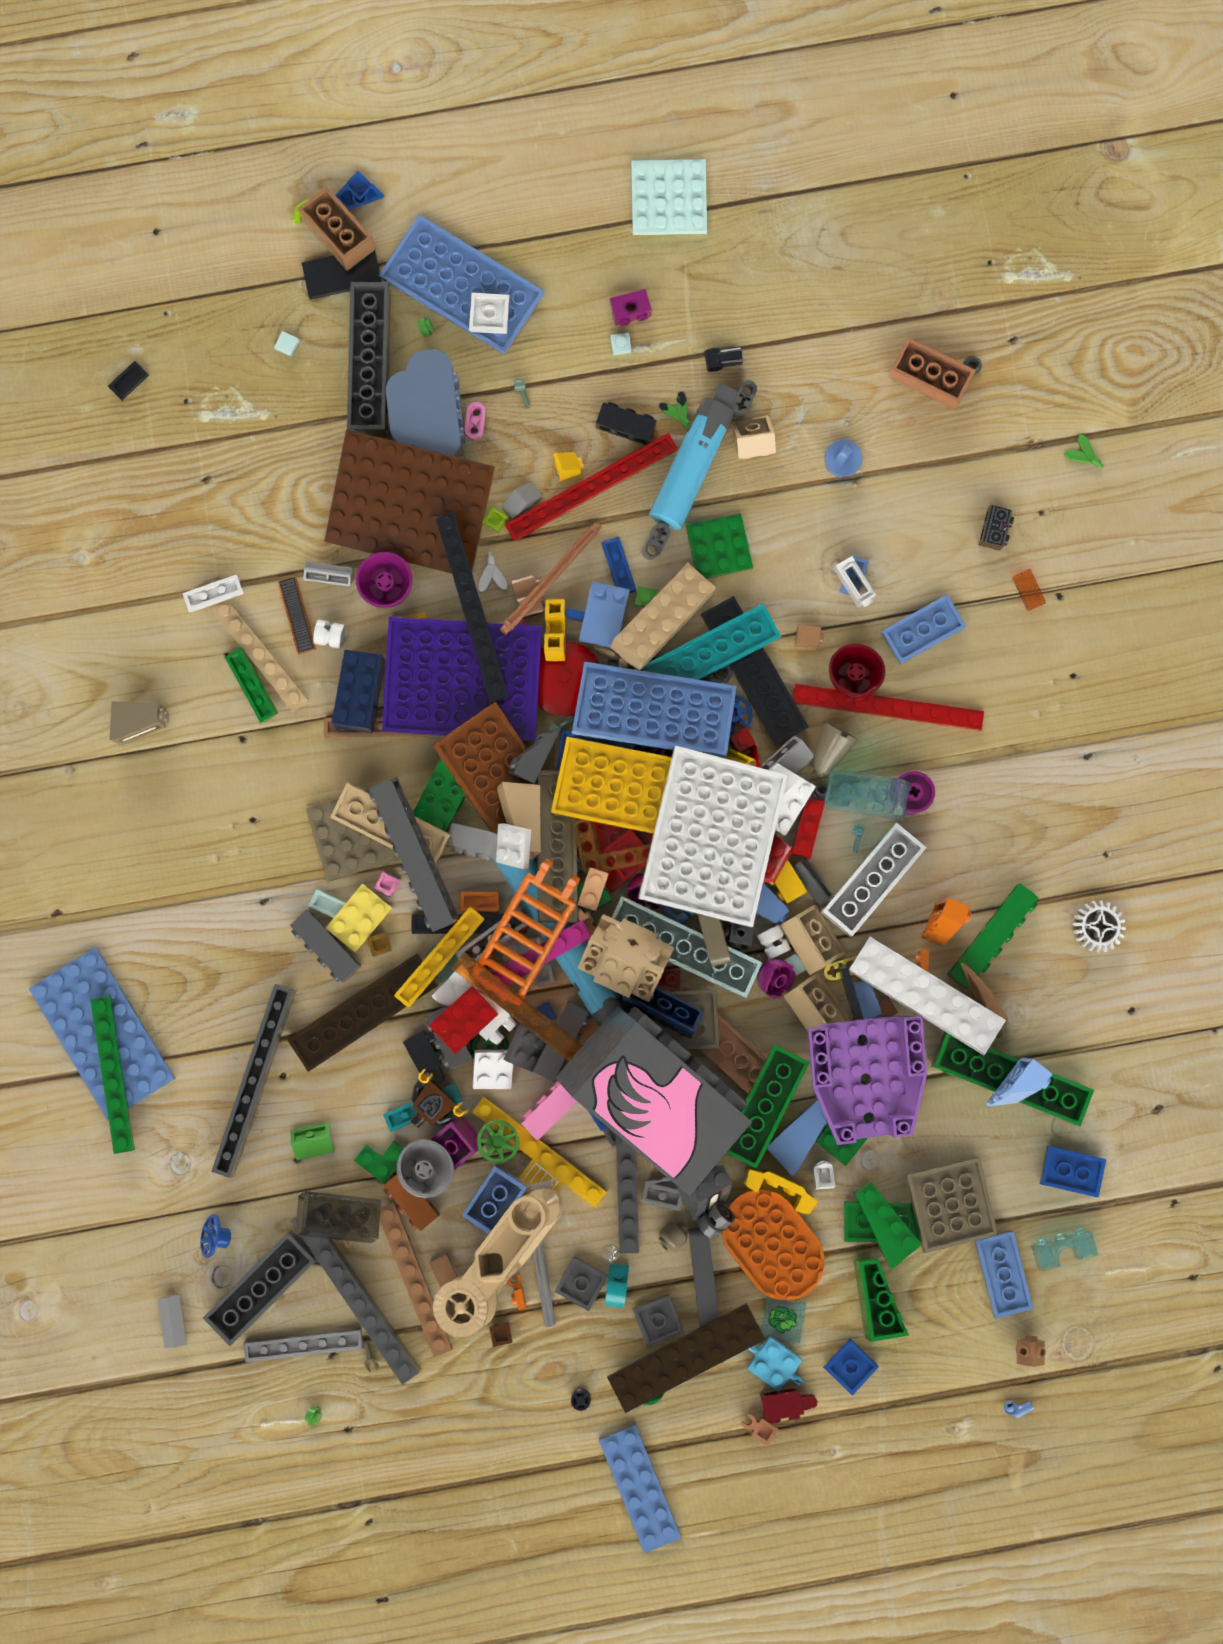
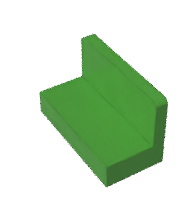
(311, 1141)

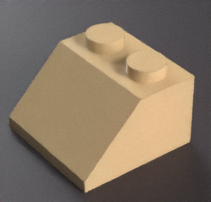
(753, 437)

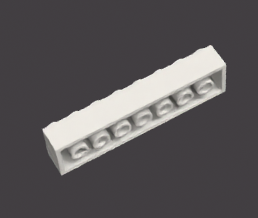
(927, 996)

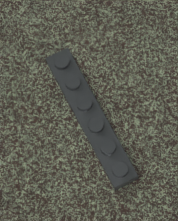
(627, 1197)

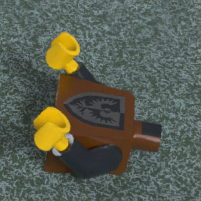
(433, 1103)

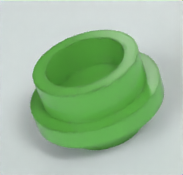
(425, 326)
(313, 1415)

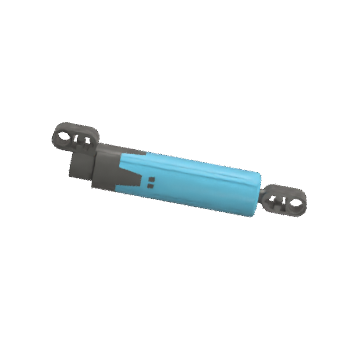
(694, 461)

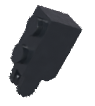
(425, 1056)

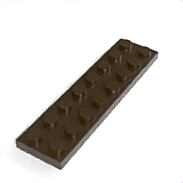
(354, 1016)
(686, 1357)

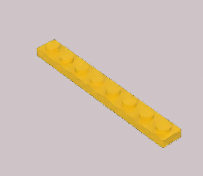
(542, 1153)

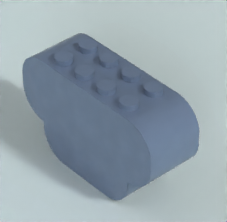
(426, 404)

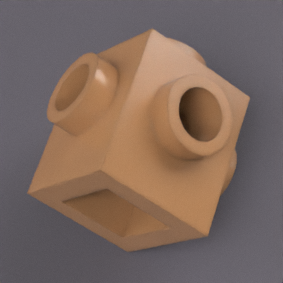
(1030, 1351)

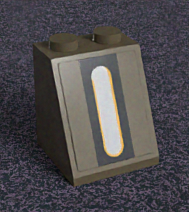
(136, 720)

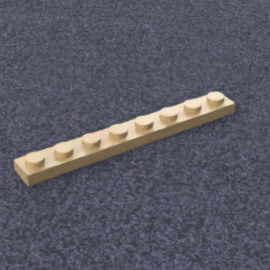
(259, 655)

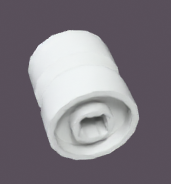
(330, 634)
(771, 935)

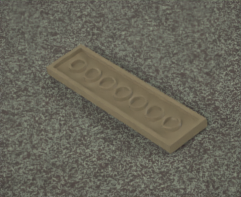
(558, 846)

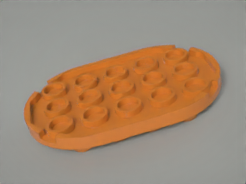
(774, 1245)

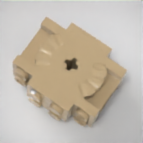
(625, 958)

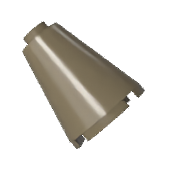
(831, 748)

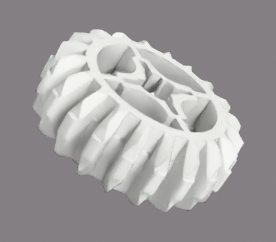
(1099, 919)

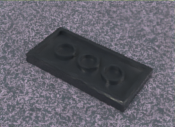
(329, 277)

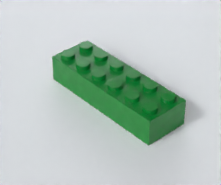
(768, 1103)

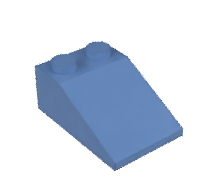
(604, 614)

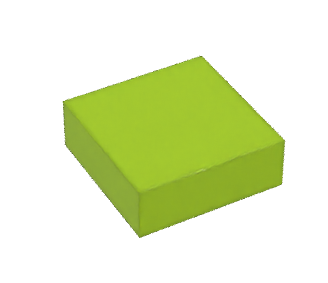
(495, 520)

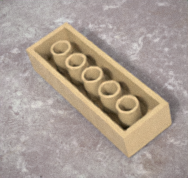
(663, 617)

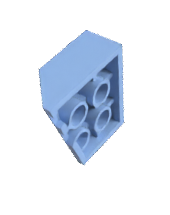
(1022, 1081)

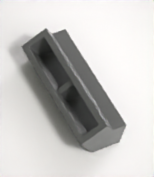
(812, 882)

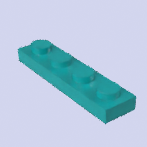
(401, 1116)

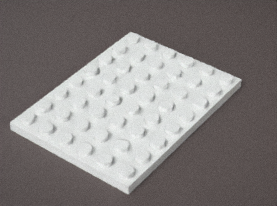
(713, 836)

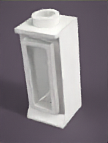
(865, 599)

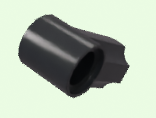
(717, 358)

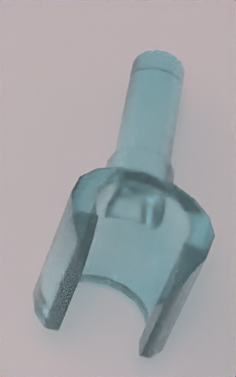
(858, 832)

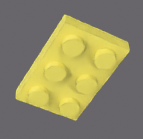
(358, 917)

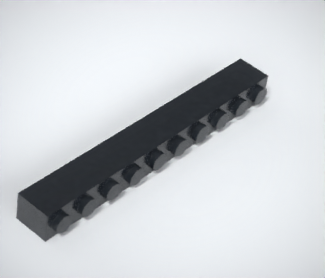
(472, 608)

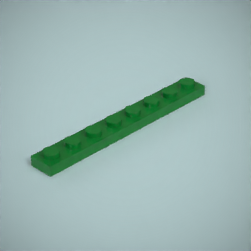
(112, 1075)

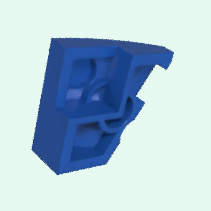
(358, 192)

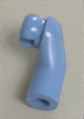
(673, 915)
(1017, 1410)

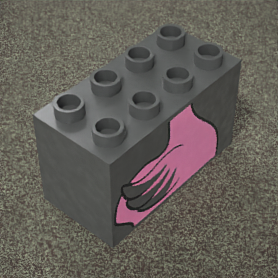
(655, 1097)

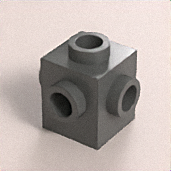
(738, 936)

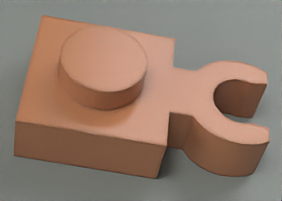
(762, 1429)

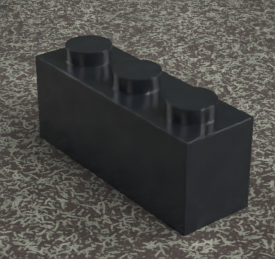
(626, 423)

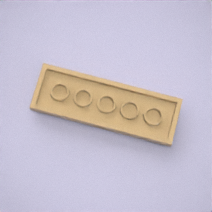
(360, 814)

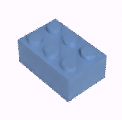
(494, 1198)

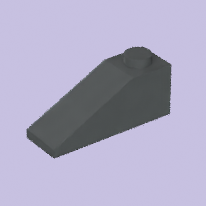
(529, 763)

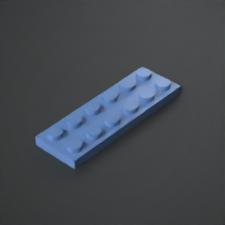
(640, 1488)

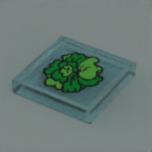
(783, 1319)

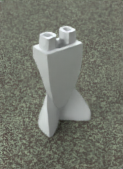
(455, 987)

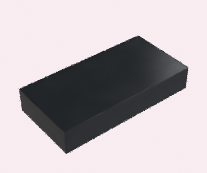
(128, 380)

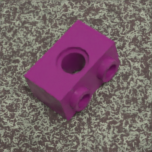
(636, 299)

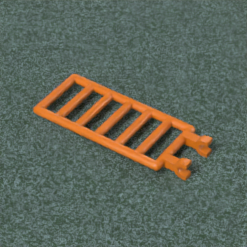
(552, 935)

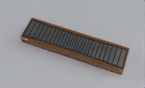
(297, 615)

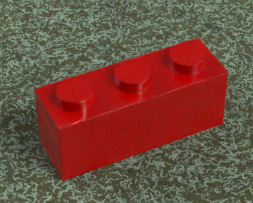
(807, 828)

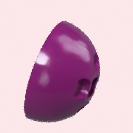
(384, 569)

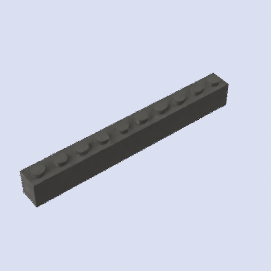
(253, 1081)
(363, 1306)

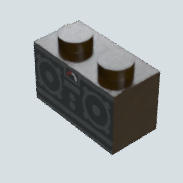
(995, 527)

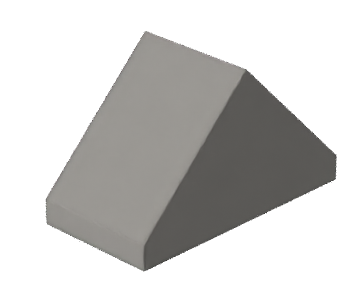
(521, 500)

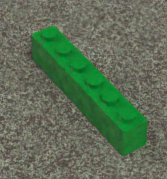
(995, 933)

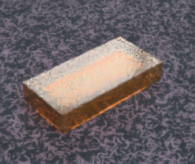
(1029, 590)

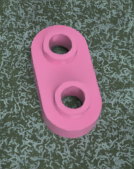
(475, 422)

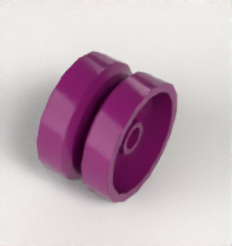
(923, 789)

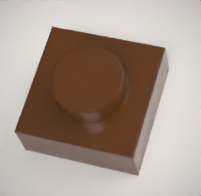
(501, 1334)

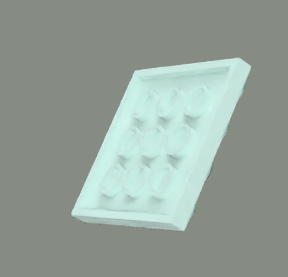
(669, 197)

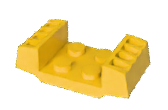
(803, 1203)

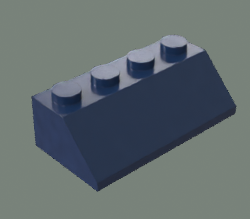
(668, 1011)

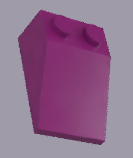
(458, 1140)

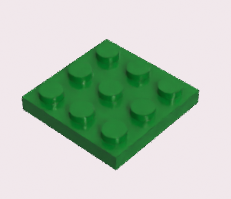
(719, 546)

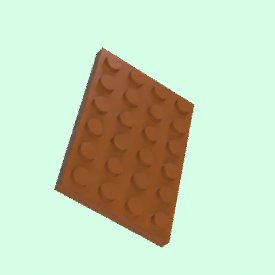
(480, 760)

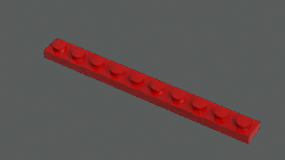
(591, 487)
(889, 707)

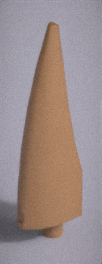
(983, 995)

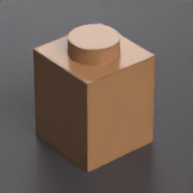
(808, 636)

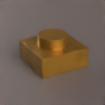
(379, 944)

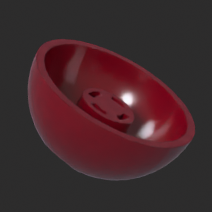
(862, 664)

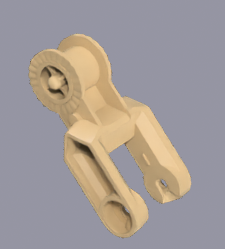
(471, 1299)

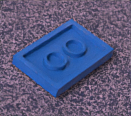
(1072, 1171)

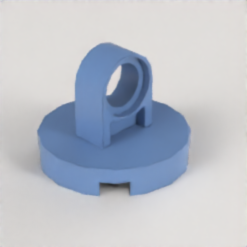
(843, 458)

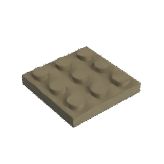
(707, 1031)

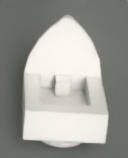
(823, 1175)

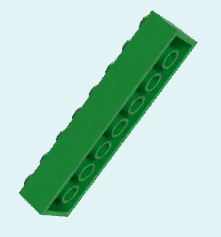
(1059, 1099)

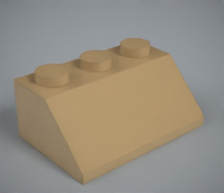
(812, 939)
(815, 1003)

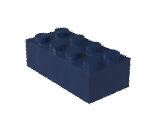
(358, 691)

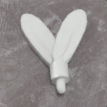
(489, 572)

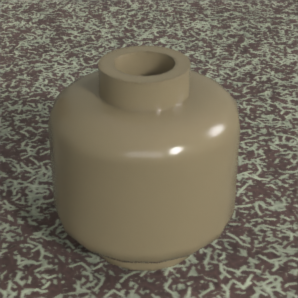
(672, 1236)

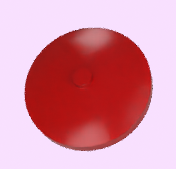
(562, 679)

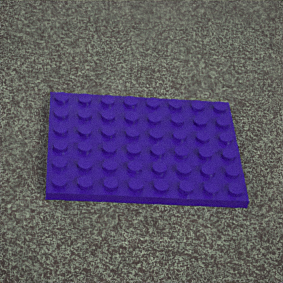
(438, 683)

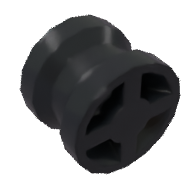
(580, 1403)

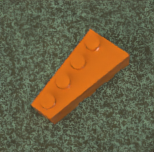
(946, 920)

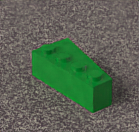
(889, 1230)
(877, 1303)

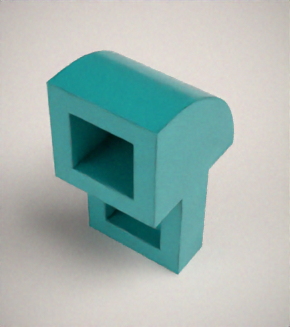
(616, 1286)

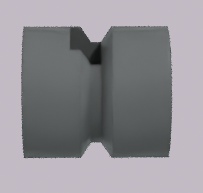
(716, 1220)

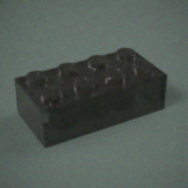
(338, 1217)

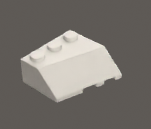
(794, 798)

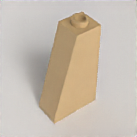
(522, 809)

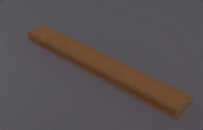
(516, 1006)

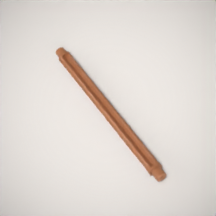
(550, 578)

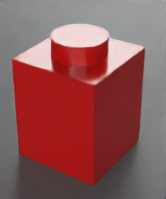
(742, 740)

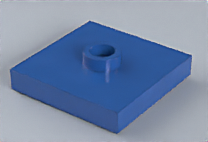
(851, 1366)

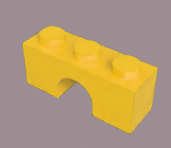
(555, 630)

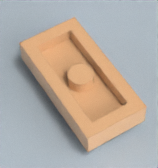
(593, 889)

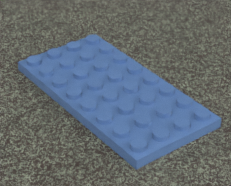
(445, 273)
(654, 709)
(67, 1007)

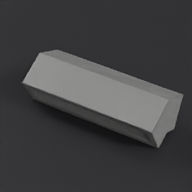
(328, 573)
(171, 1321)

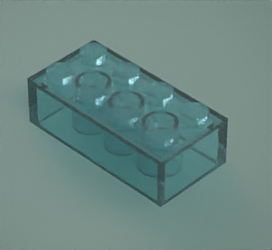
(867, 794)

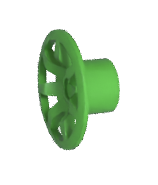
(497, 1142)

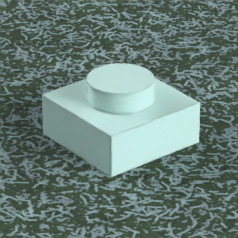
(620, 343)

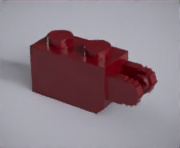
(786, 1404)

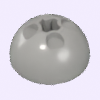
(429, 1161)

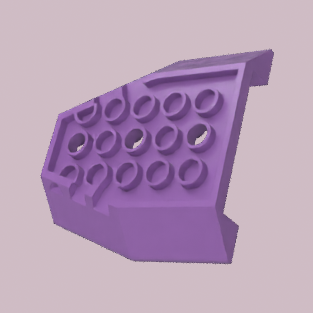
(896, 1072)

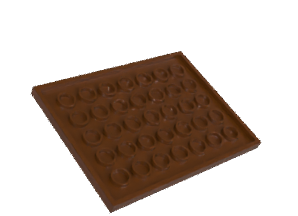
(395, 490)

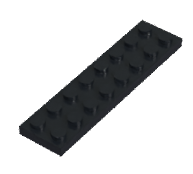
(760, 682)

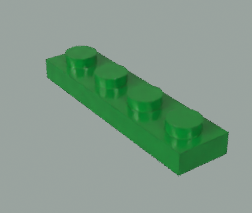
(251, 685)

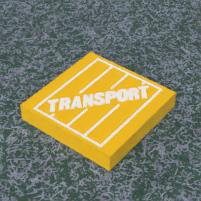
(537, 1178)

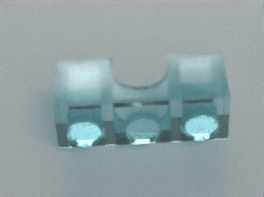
(1047, 1252)

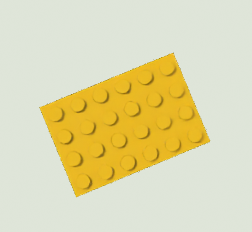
(610, 785)

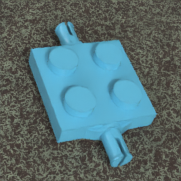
(775, 1364)

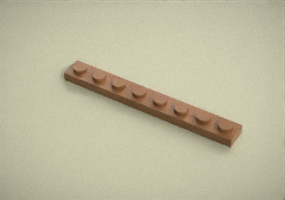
(413, 1278)

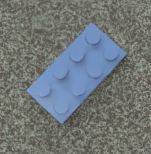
(923, 629)
(1004, 1274)

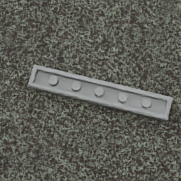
(303, 1345)

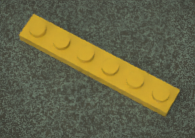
(439, 957)

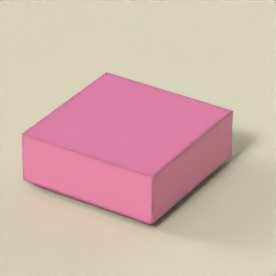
(387, 883)

